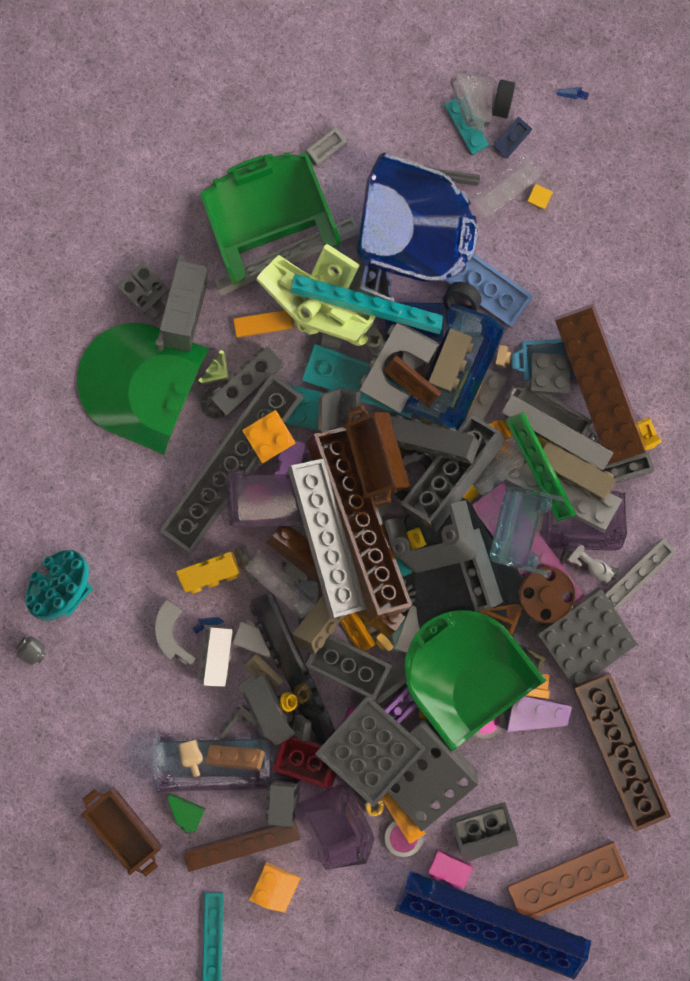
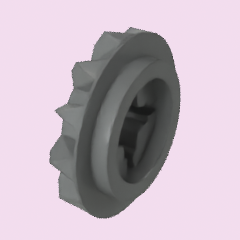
(212, 412)

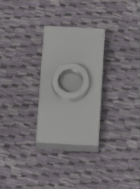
(326, 146)

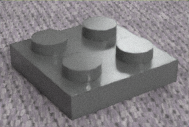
(550, 373)

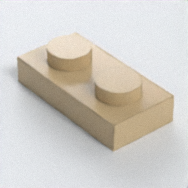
(504, 357)

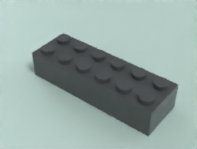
(448, 479)

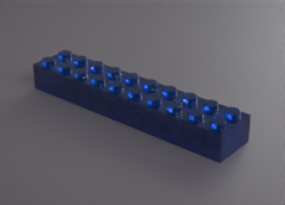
(493, 925)

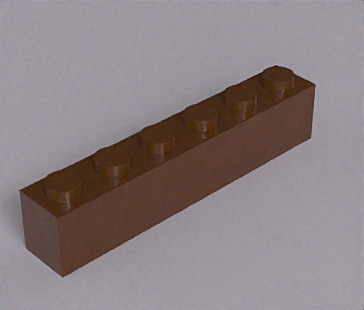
(239, 845)

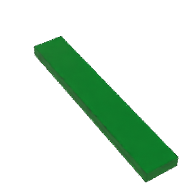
(539, 464)

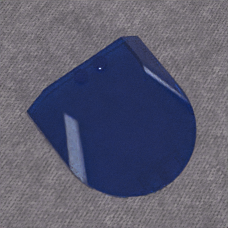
(415, 222)

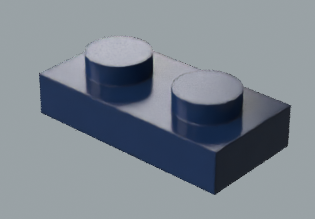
(512, 137)

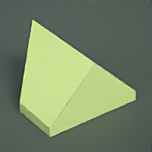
(216, 371)

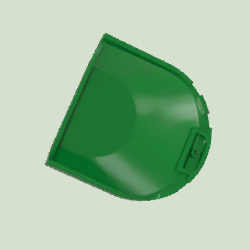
(134, 386)
(466, 673)

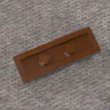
(412, 381)

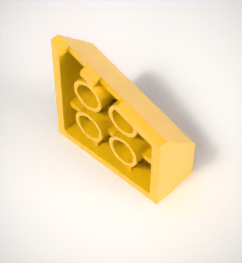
(209, 573)

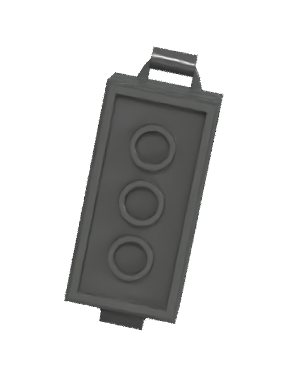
(183, 306)
(553, 408)

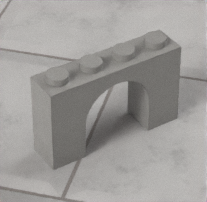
(377, 383)

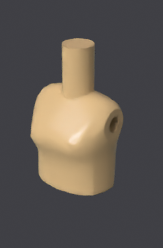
(190, 756)

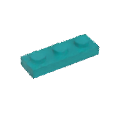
(473, 138)

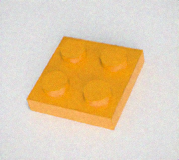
(269, 436)

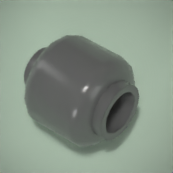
(31, 650)

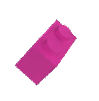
(449, 869)

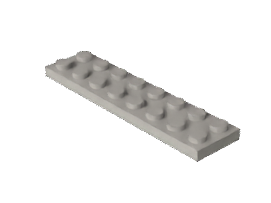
(326, 538)

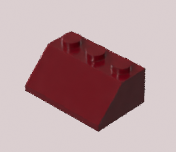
(300, 762)

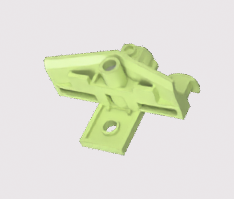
(314, 315)

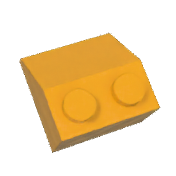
(274, 888)

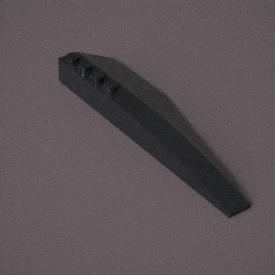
(293, 665)

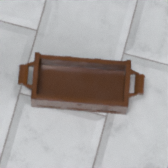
(376, 455)
(122, 830)

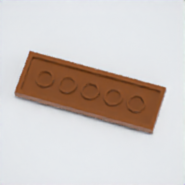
(568, 881)

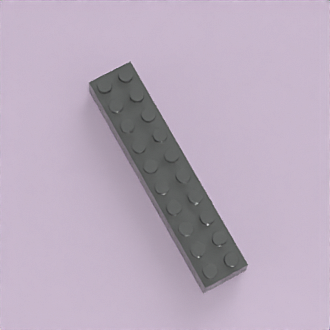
(208, 493)

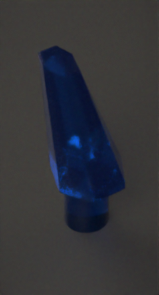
(573, 93)
(207, 621)

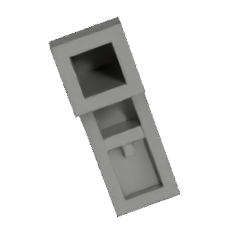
(165, 633)

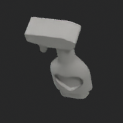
(596, 567)

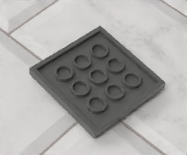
(587, 638)
(370, 751)

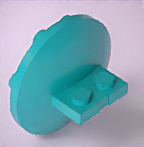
(60, 588)

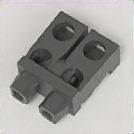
(146, 297)

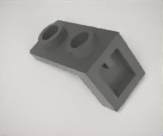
(247, 718)

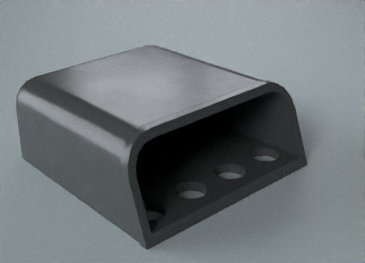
(432, 777)

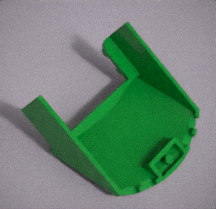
(265, 205)

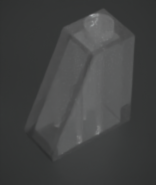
(474, 99)

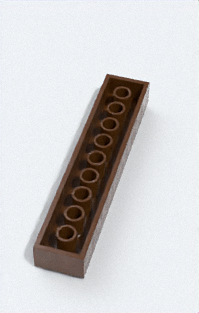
(364, 530)

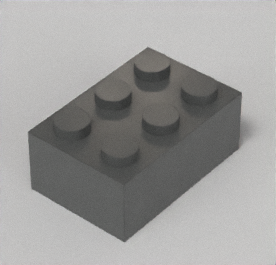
(283, 800)

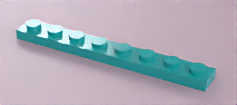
(366, 304)

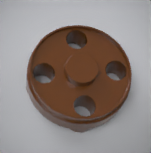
(546, 594)

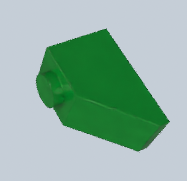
(186, 812)

